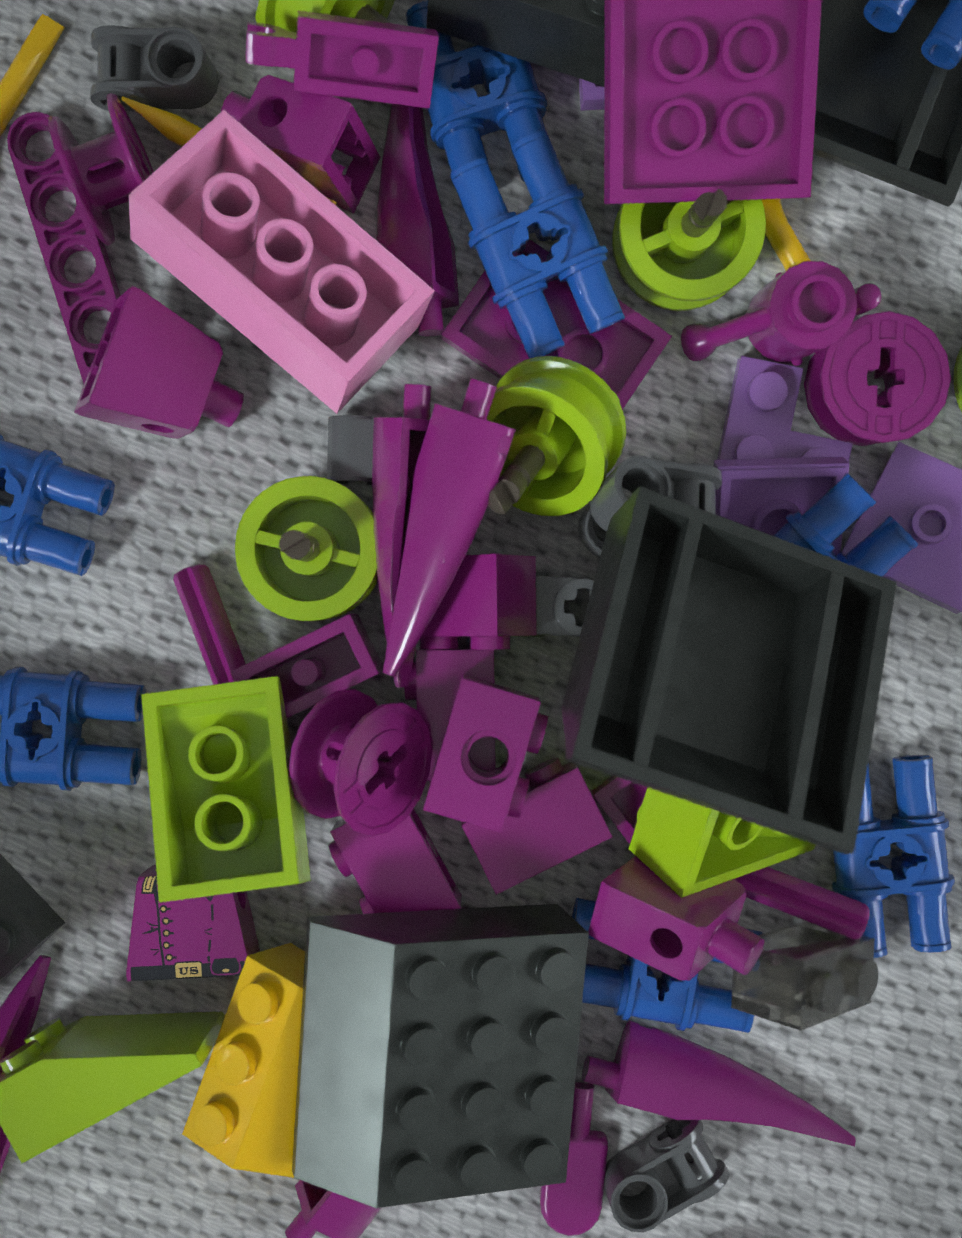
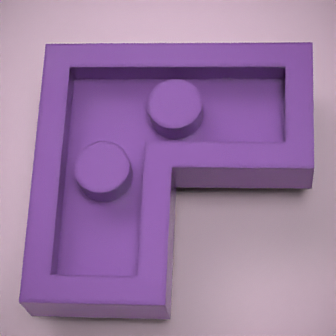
(763, 413)

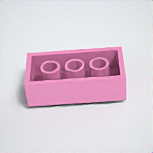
(277, 260)

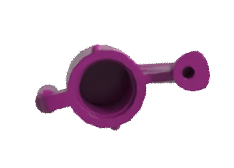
(790, 315)

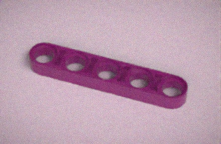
(62, 239)

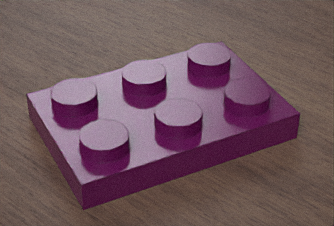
(616, 353)

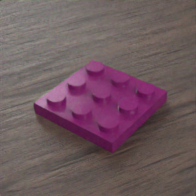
(709, 99)

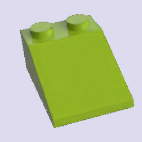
(222, 790)
(704, 847)
(93, 1069)

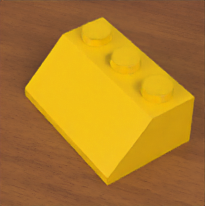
(251, 1078)

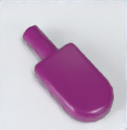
(577, 1204)

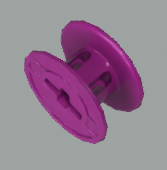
(102, 169)
(900, 353)
(342, 755)

